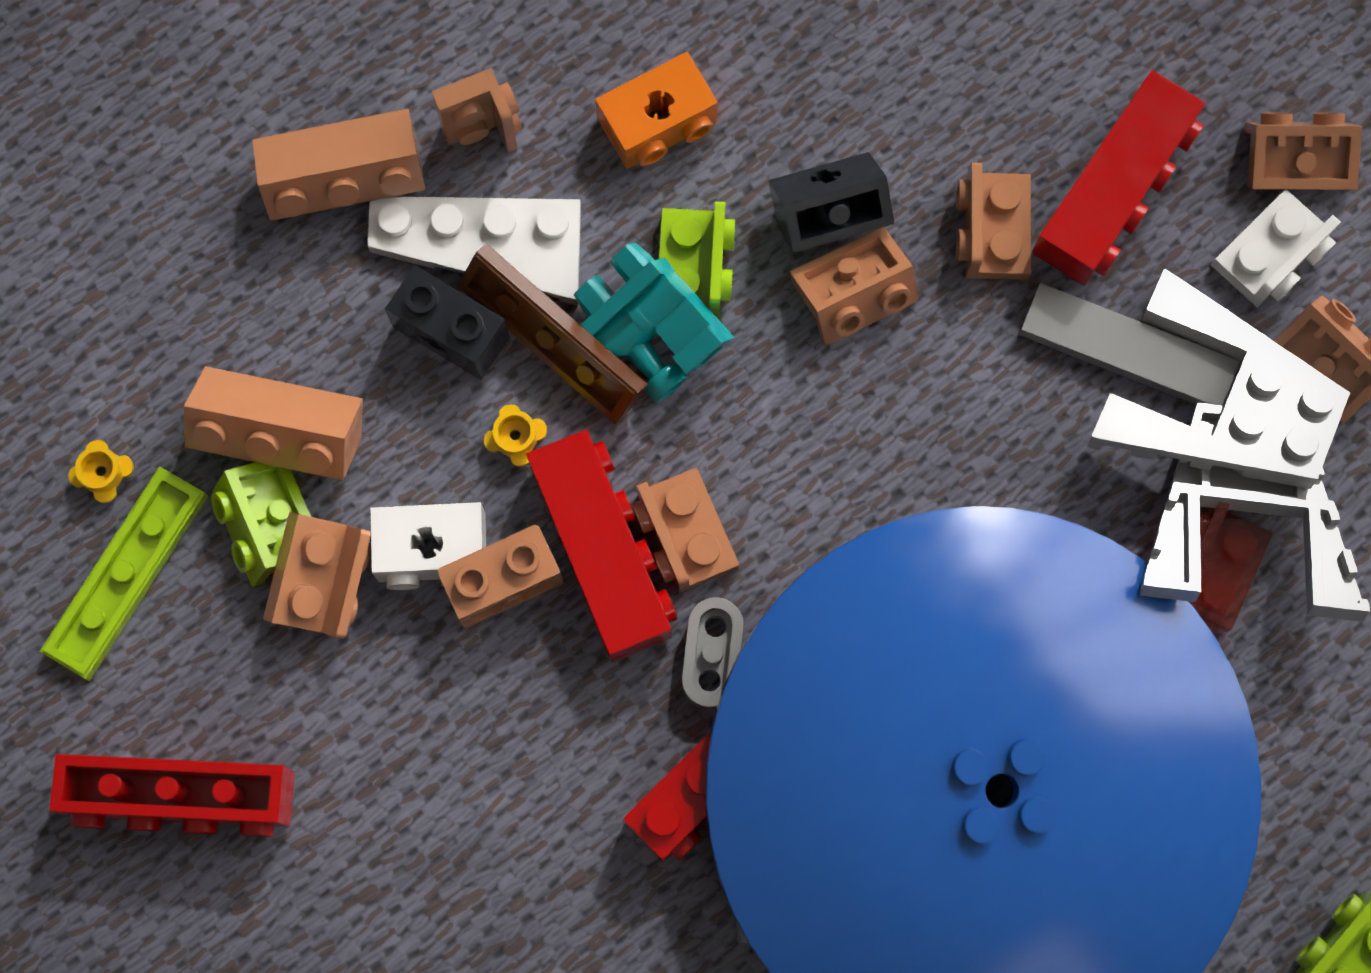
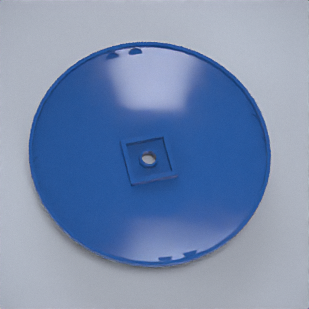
(916, 673)

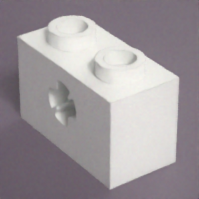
(400, 530)

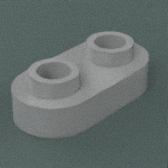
(710, 653)

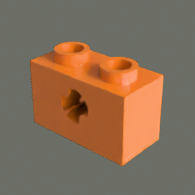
(670, 87)

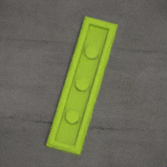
(124, 573)

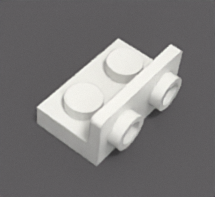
(1273, 247)

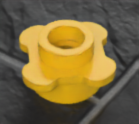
(512, 420)
(85, 471)

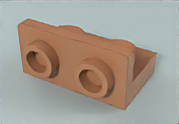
(475, 106)
(1304, 153)
(996, 224)
(856, 285)
(1333, 346)
(686, 530)
(318, 575)
(500, 576)

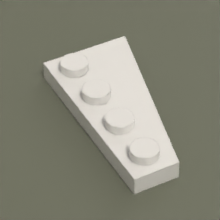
(446, 232)

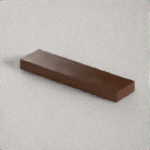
(552, 334)

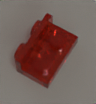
(1228, 562)

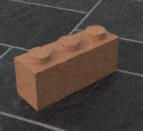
(338, 164)
(273, 423)

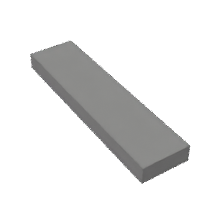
(1128, 347)

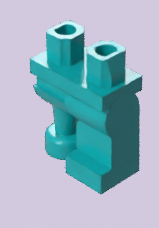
(651, 305)

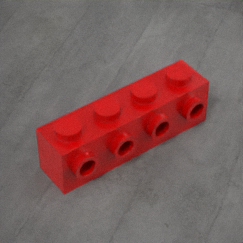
(1118, 179)
(601, 546)
(172, 791)
(674, 808)

